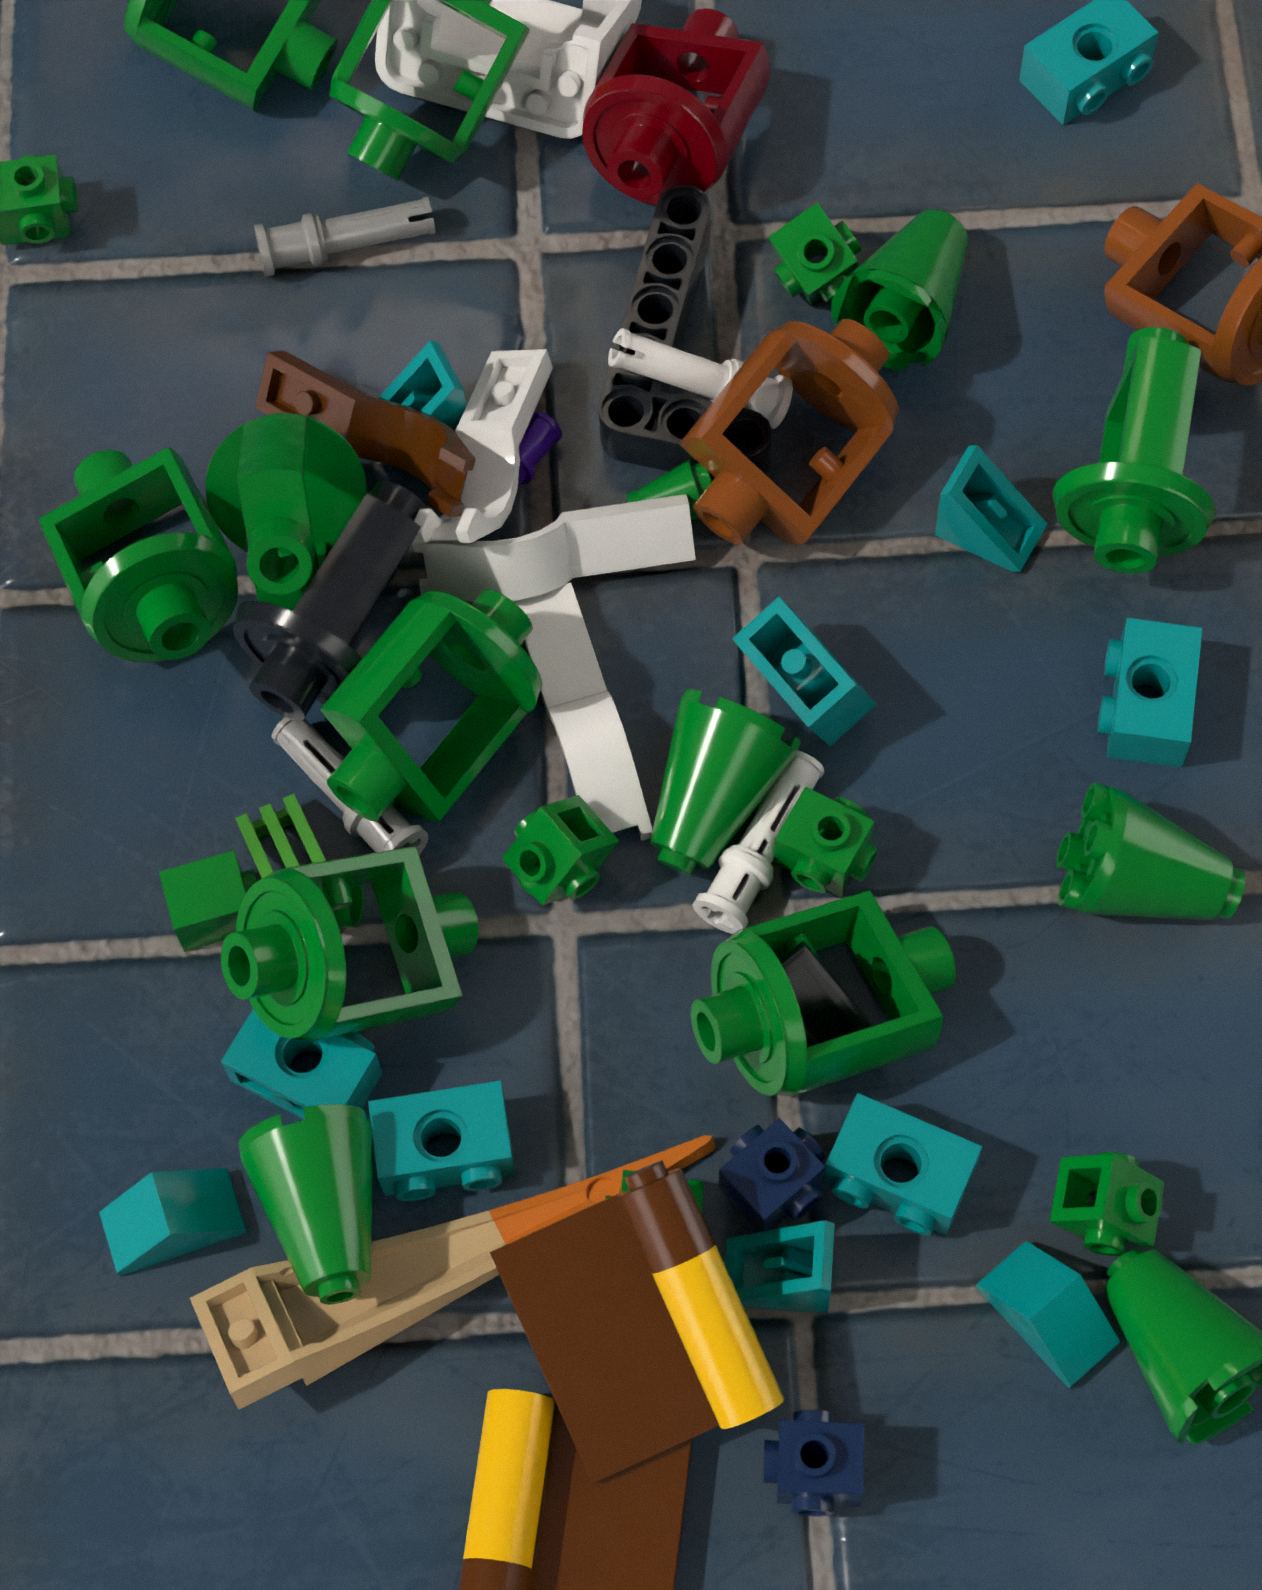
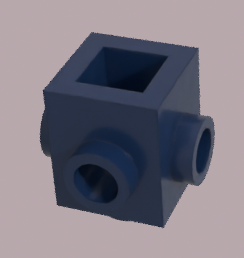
(773, 1174)
(819, 1437)

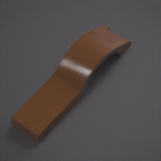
(372, 426)

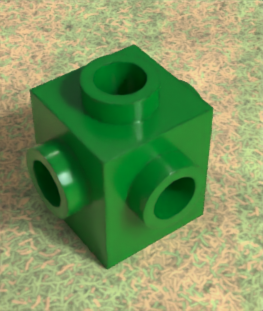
(35, 200)
(812, 236)
(826, 843)
(560, 850)
(1107, 1202)

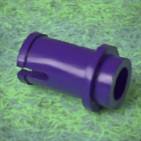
(536, 442)

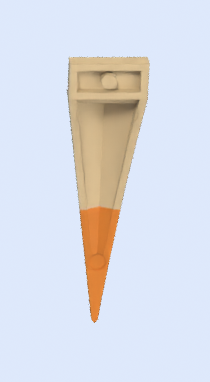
(275, 1334)

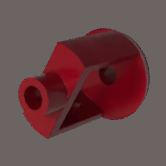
(655, 133)

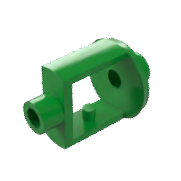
(291, 49)
(390, 137)
(1136, 494)
(284, 497)
(159, 593)
(480, 651)
(293, 954)
(759, 1019)

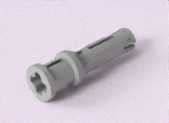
(315, 238)
(389, 832)

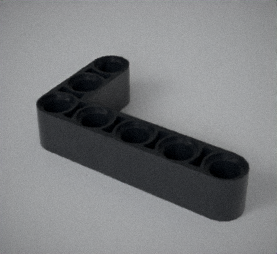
(669, 299)

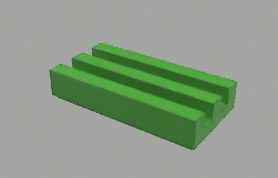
(272, 824)

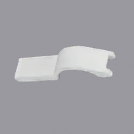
(492, 433)
(571, 547)
(584, 711)

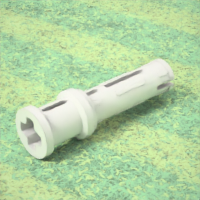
(697, 373)
(748, 865)

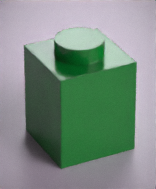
(206, 898)

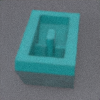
(429, 386)
(987, 513)
(171, 1217)
(783, 1267)
(1050, 1311)

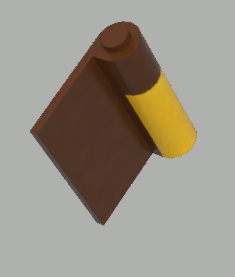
(637, 1323)
(550, 1528)

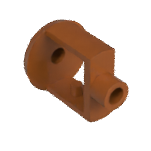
(1155, 251)
(838, 379)

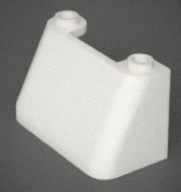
(547, 87)

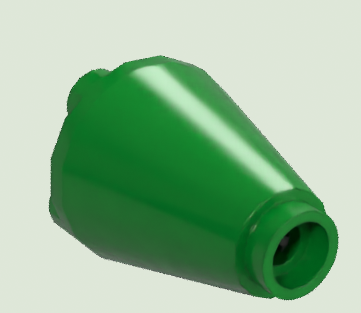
(1142, 864)

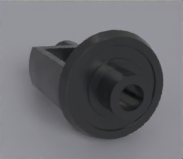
(308, 649)

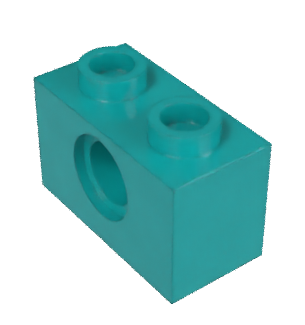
(1088, 58)
(1158, 657)
(804, 671)
(262, 1063)
(408, 1123)
(881, 1133)

